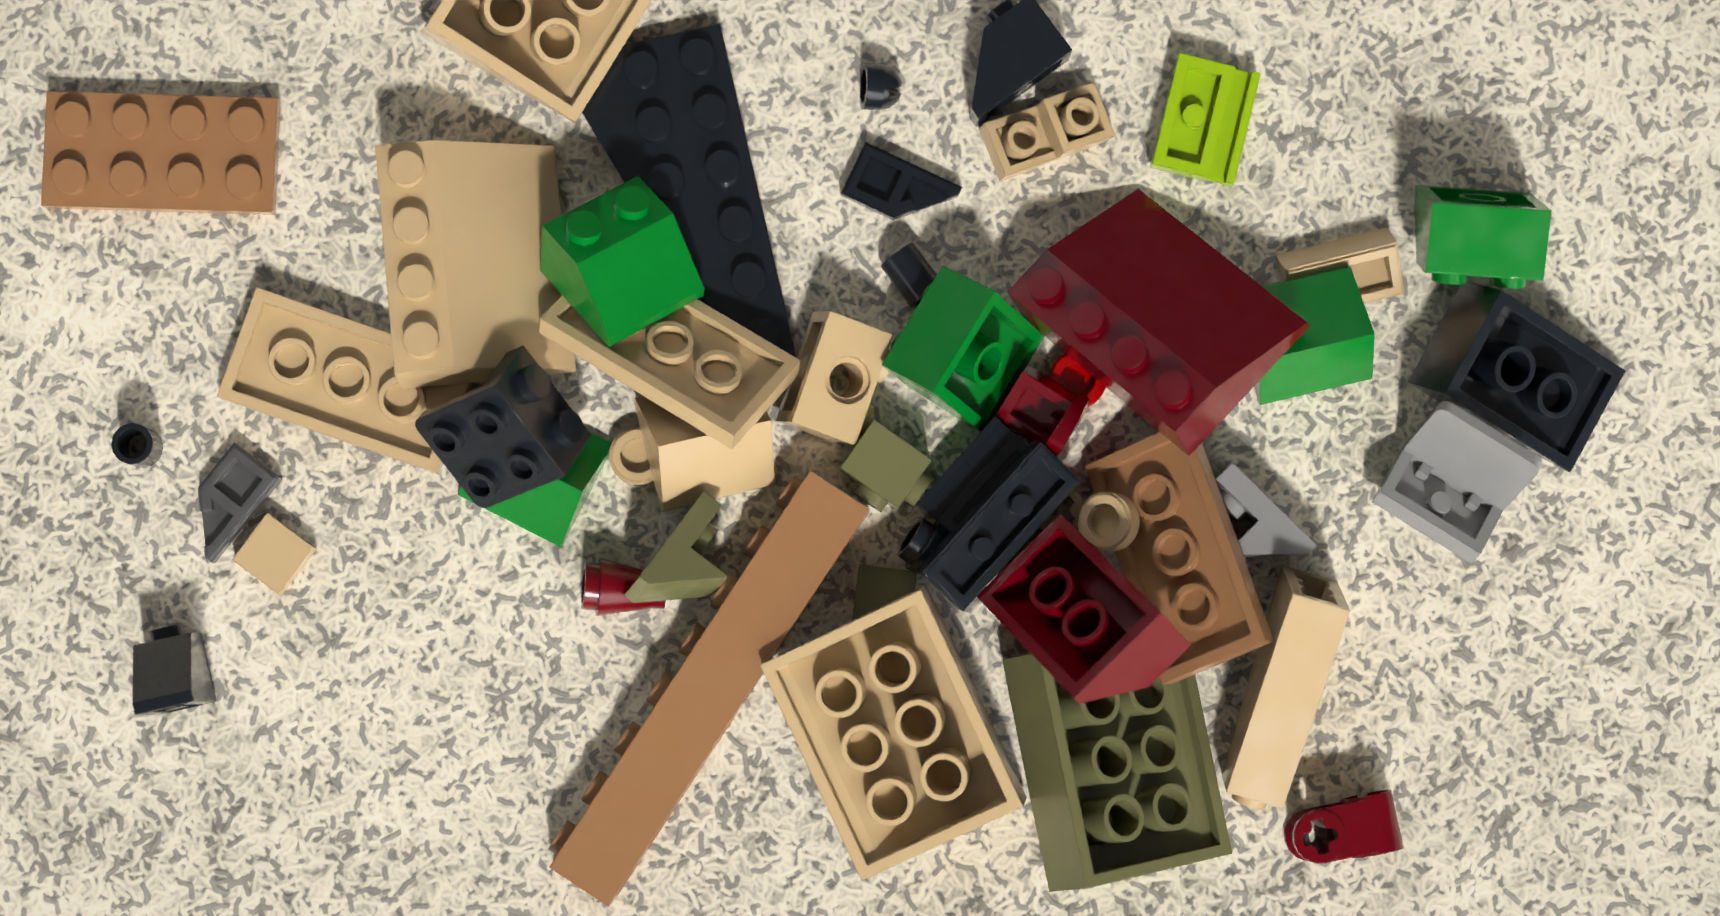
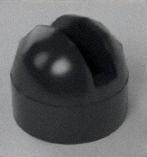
(878, 86)

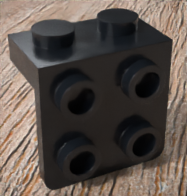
(506, 433)

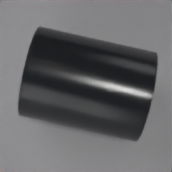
(909, 273)
(121, 441)

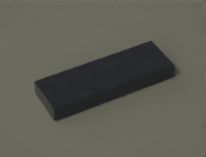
(998, 525)

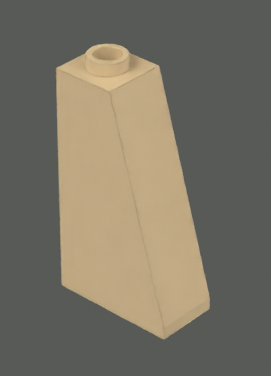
(1285, 688)

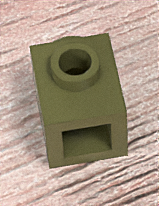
(886, 469)

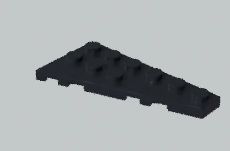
(678, 126)

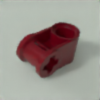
(1353, 827)

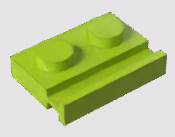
(1205, 120)

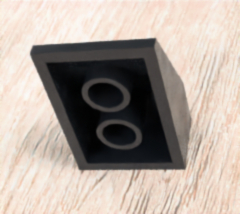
(1517, 373)

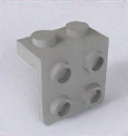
(1456, 479)

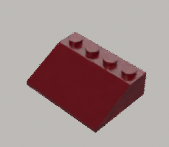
(1157, 317)

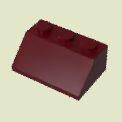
(1082, 616)

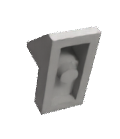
(1271, 529)

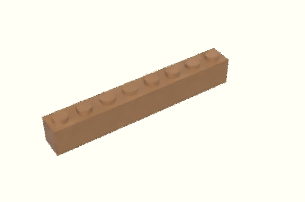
(708, 688)

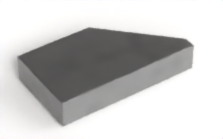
(232, 497)

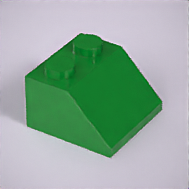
(1481, 235)
(620, 261)
(963, 348)

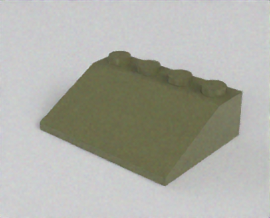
(1116, 779)

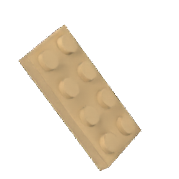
(688, 364)
(329, 379)

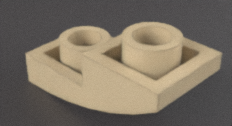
(1047, 131)

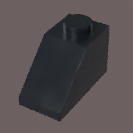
(1014, 56)
(171, 672)

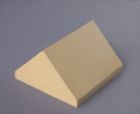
(692, 462)

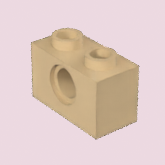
(810, 401)

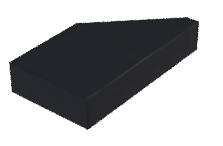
(894, 185)

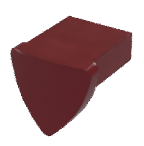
(1043, 409)

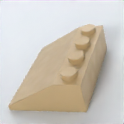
(539, 46)
(466, 257)
(894, 733)

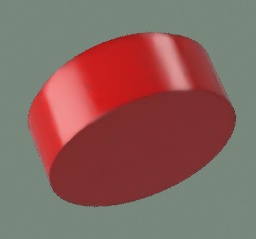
(1076, 379)

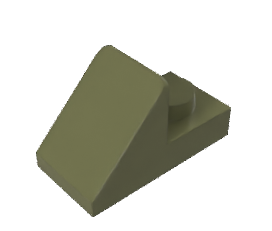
(678, 567)

